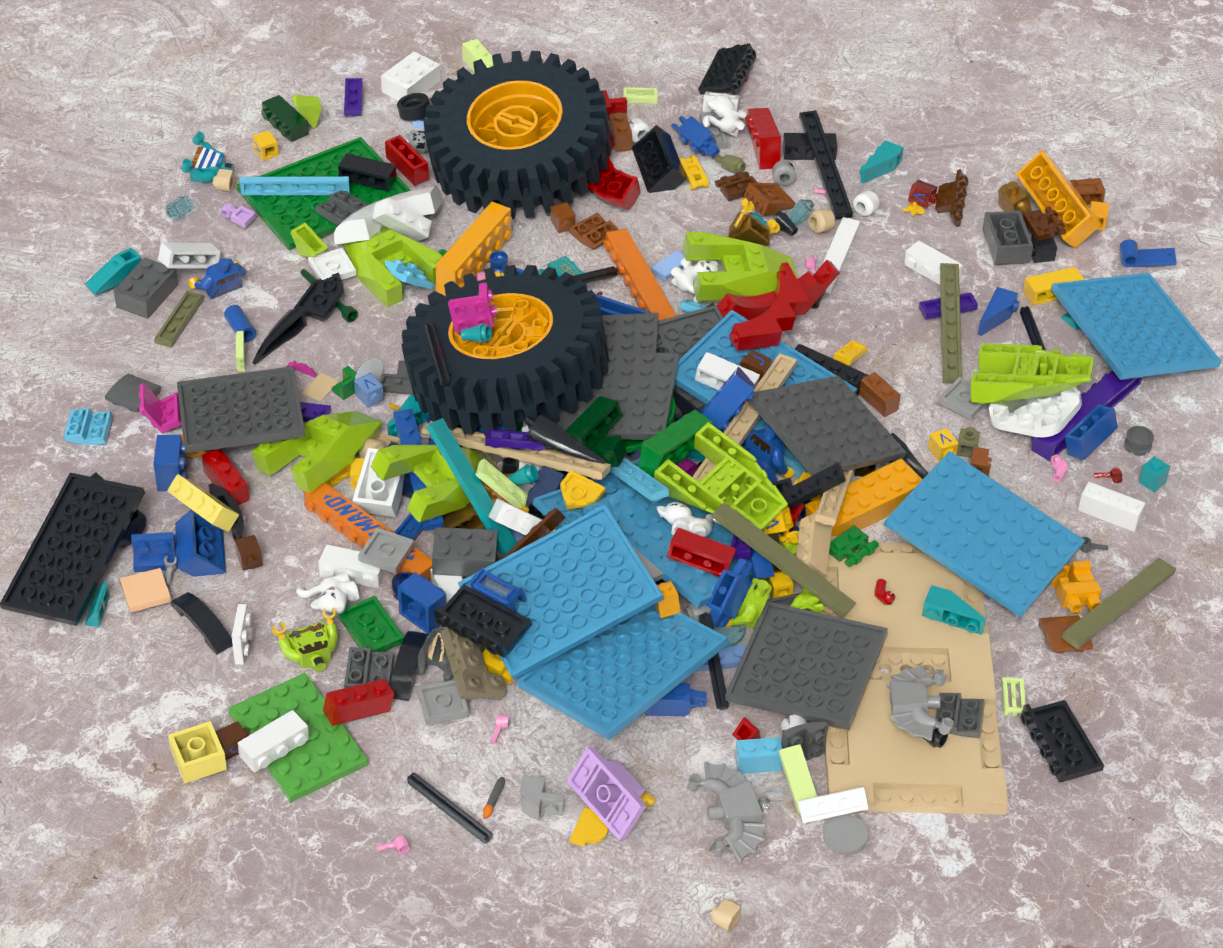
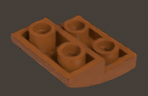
(592, 230)
(1054, 627)

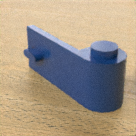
(1145, 257)

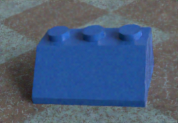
(728, 399)
(199, 546)

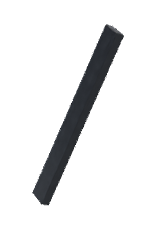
(826, 165)

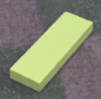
(501, 484)
(797, 774)

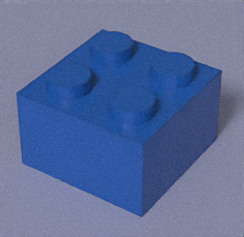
(169, 460)
(418, 601)

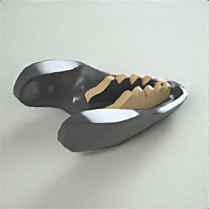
(434, 653)

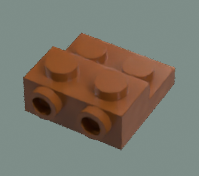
(768, 198)

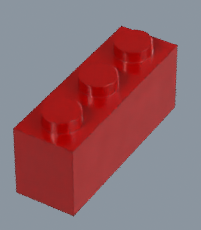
(407, 160)
(225, 475)
(700, 552)
(358, 702)

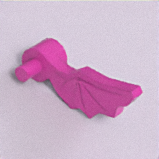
(303, 368)

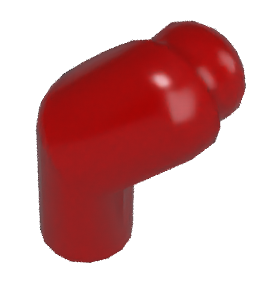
(881, 594)

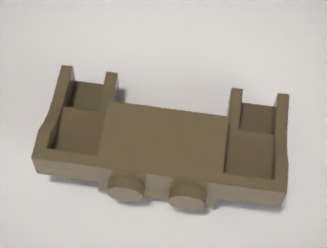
(470, 670)

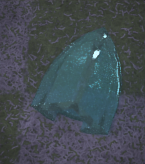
(801, 211)
(734, 634)

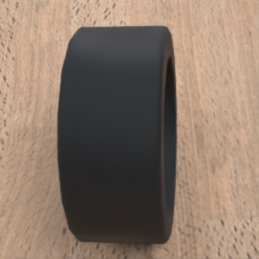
(413, 106)

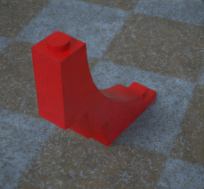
(753, 306)
(780, 317)

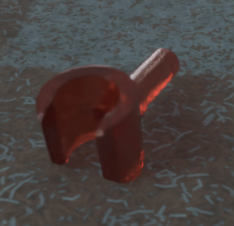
(1115, 474)

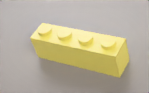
(203, 503)

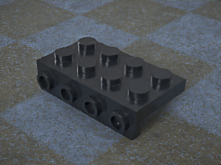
(728, 69)
(482, 621)
(1061, 740)

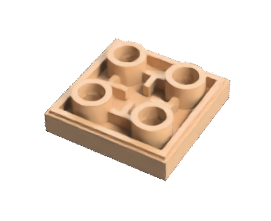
(145, 590)

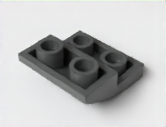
(339, 207)
(126, 392)
(368, 666)
(964, 712)
(809, 735)

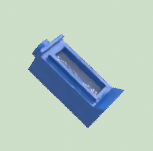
(497, 589)

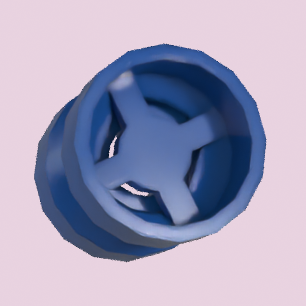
(498, 261)

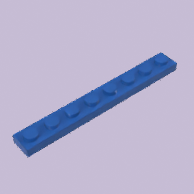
(409, 435)

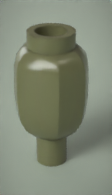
(731, 163)

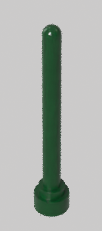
(348, 312)

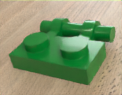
(848, 542)

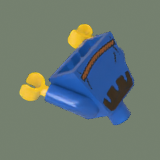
(220, 278)
(765, 445)

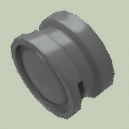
(1139, 440)

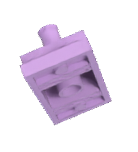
(608, 792)

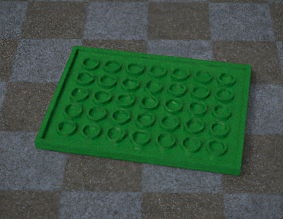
(287, 212)

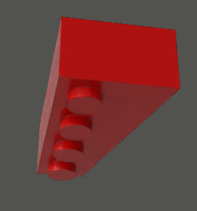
(764, 137)

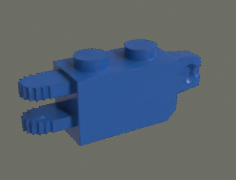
(696, 136)
(730, 593)
(678, 702)

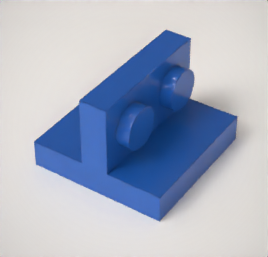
(151, 550)

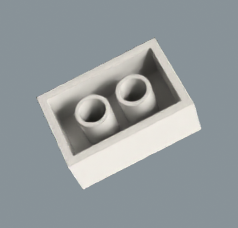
(410, 76)

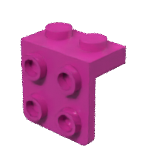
(473, 310)
(162, 413)

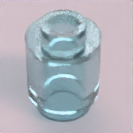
(179, 207)

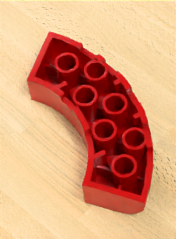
(616, 186)

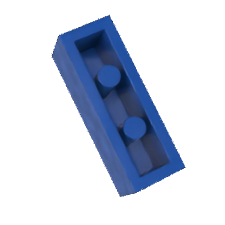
(1091, 432)

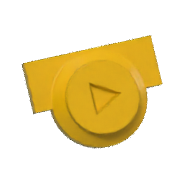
(588, 829)

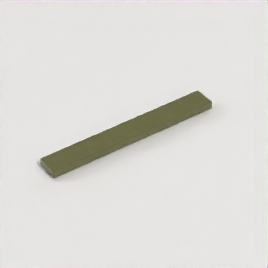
(950, 323)
(783, 559)
(1118, 603)

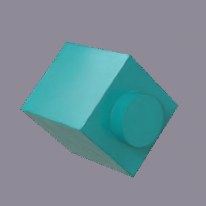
(1154, 474)

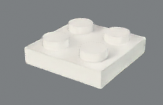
(332, 262)
(241, 634)

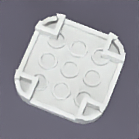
(1039, 417)

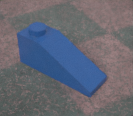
(999, 309)

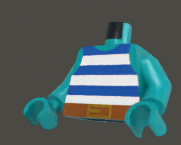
(205, 162)

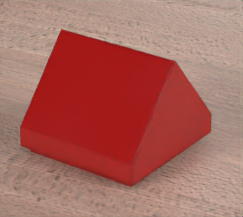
(746, 731)

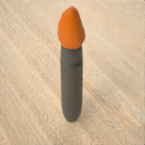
(488, 808)

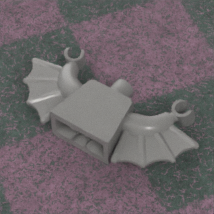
(910, 702)
(735, 806)

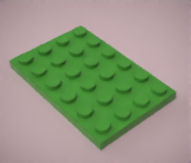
(318, 762)

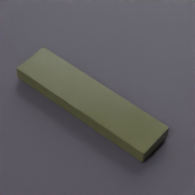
(179, 319)

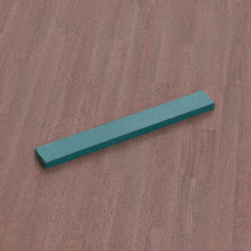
(469, 482)

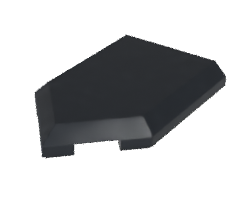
(321, 297)

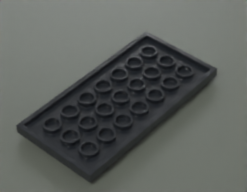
(72, 549)

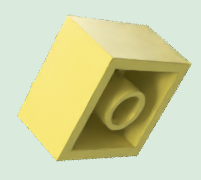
(197, 752)

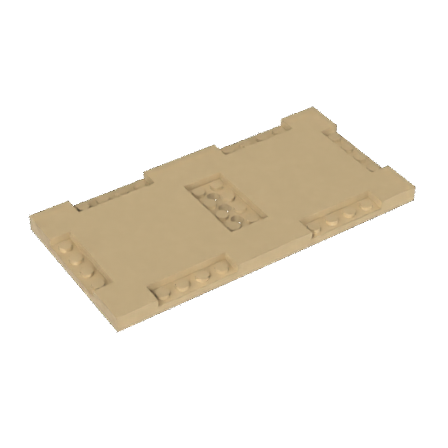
(889, 763)

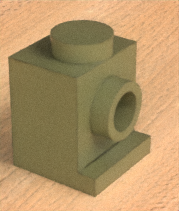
(970, 438)

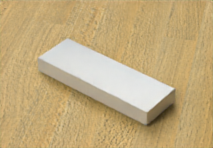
(833, 804)

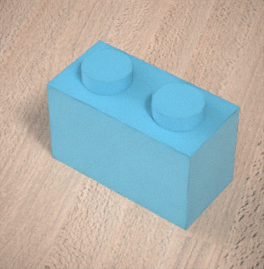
(758, 755)

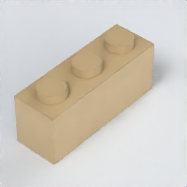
(814, 544)

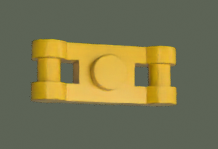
(694, 171)

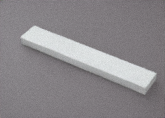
(841, 245)

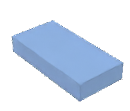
(664, 268)

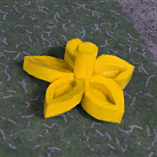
(915, 209)
(789, 537)

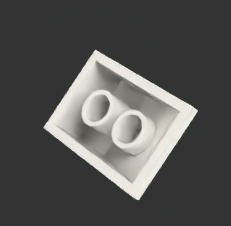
(376, 495)

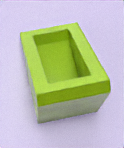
(308, 107)
(307, 241)

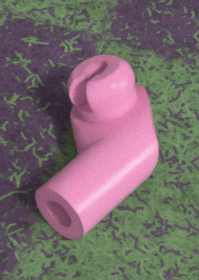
(1059, 466)

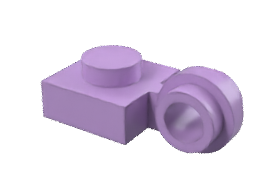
(240, 216)

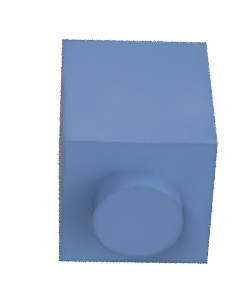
(368, 390)

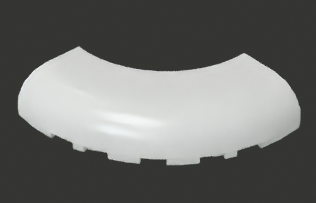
(362, 227)

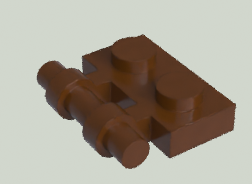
(735, 185)
(1039, 223)

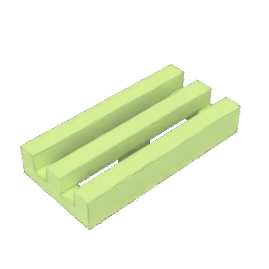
(641, 95)
(240, 351)
(1014, 709)

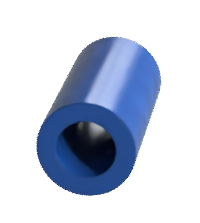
(240, 322)

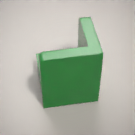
(346, 387)

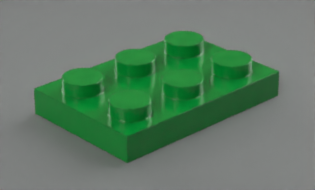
(371, 626)

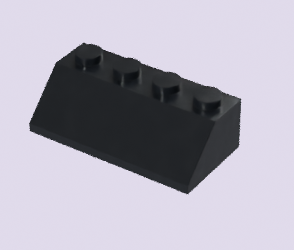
(658, 161)
(845, 372)

